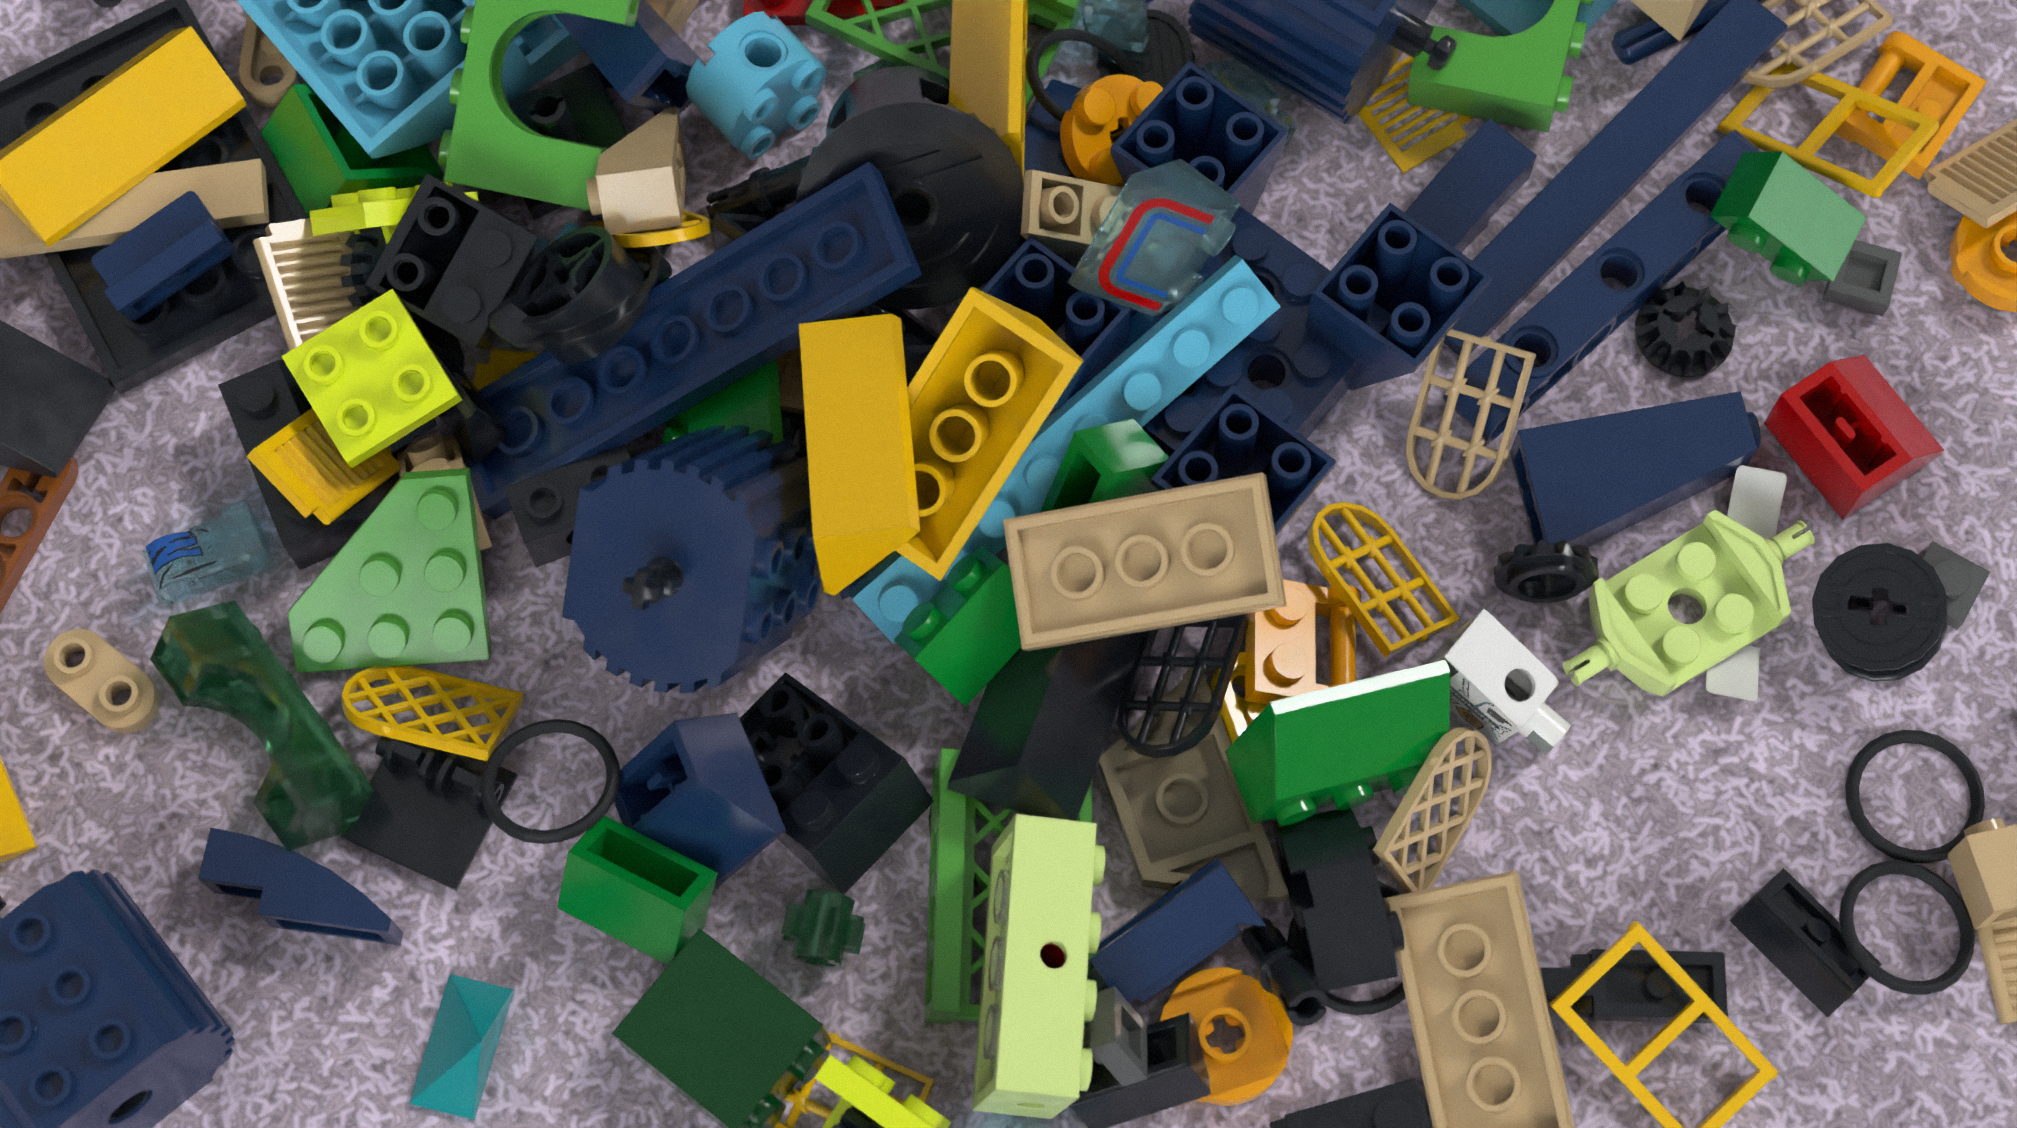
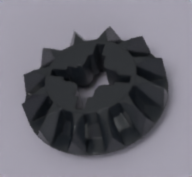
(1697, 354)
(1546, 571)

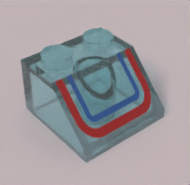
(1157, 239)

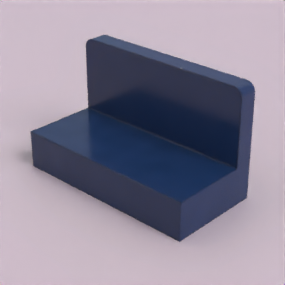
(161, 255)

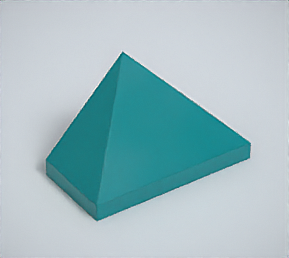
(461, 1047)

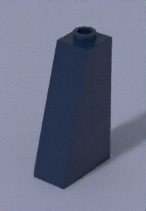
(641, 62)
(1622, 467)

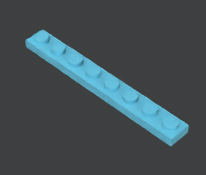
(1129, 388)

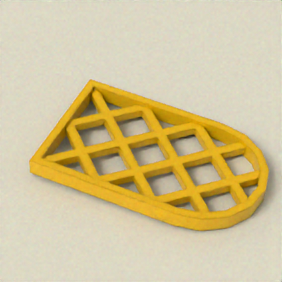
(408, 731)

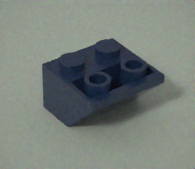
(701, 794)

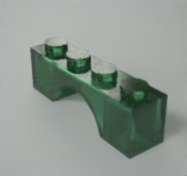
(224, 665)

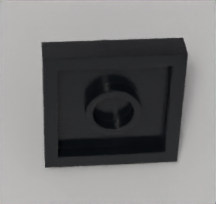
(570, 110)

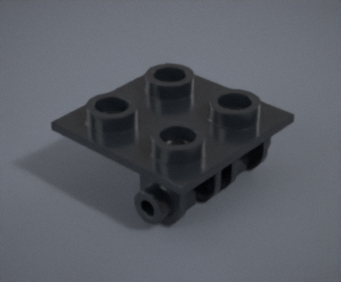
(427, 810)

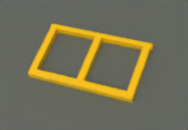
(1850, 98)
(1699, 1003)

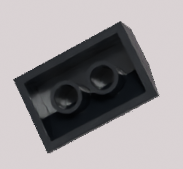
(260, 407)

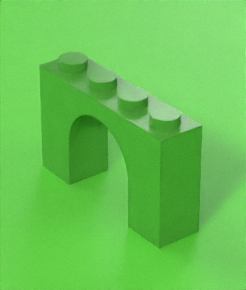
(1505, 77)
(488, 140)

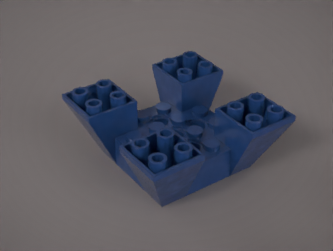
(1334, 328)

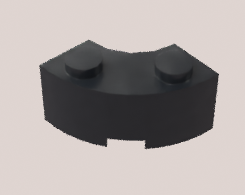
(1338, 899)

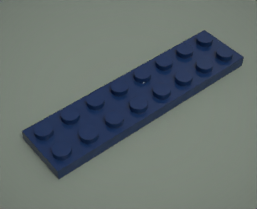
(701, 333)

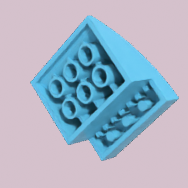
(393, 61)

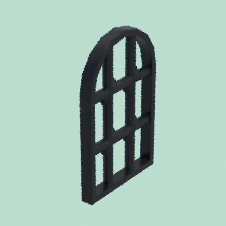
(1186, 706)

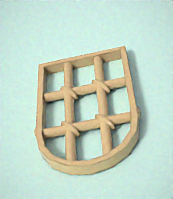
(1829, 29)
(1486, 398)

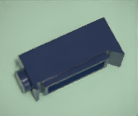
(1172, 934)

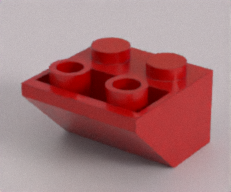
(1850, 433)

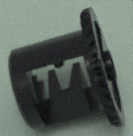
(944, 174)

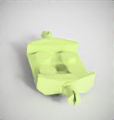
(1718, 564)

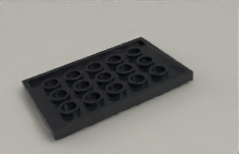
(214, 304)

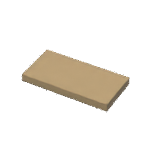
(1144, 562)
(1480, 1007)

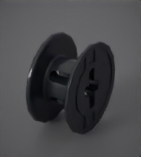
(1887, 575)

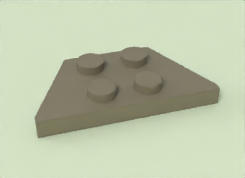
(1188, 808)

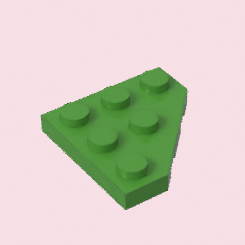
(400, 585)

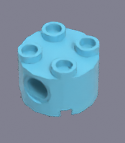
(757, 83)

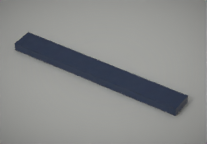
(1618, 161)

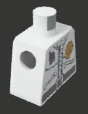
(1500, 684)

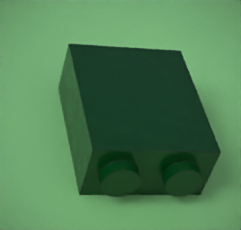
(724, 1036)

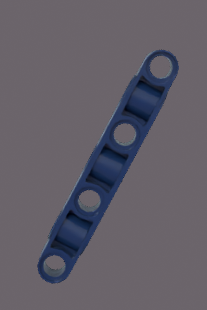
(1585, 309)

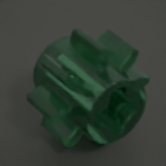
(823, 928)

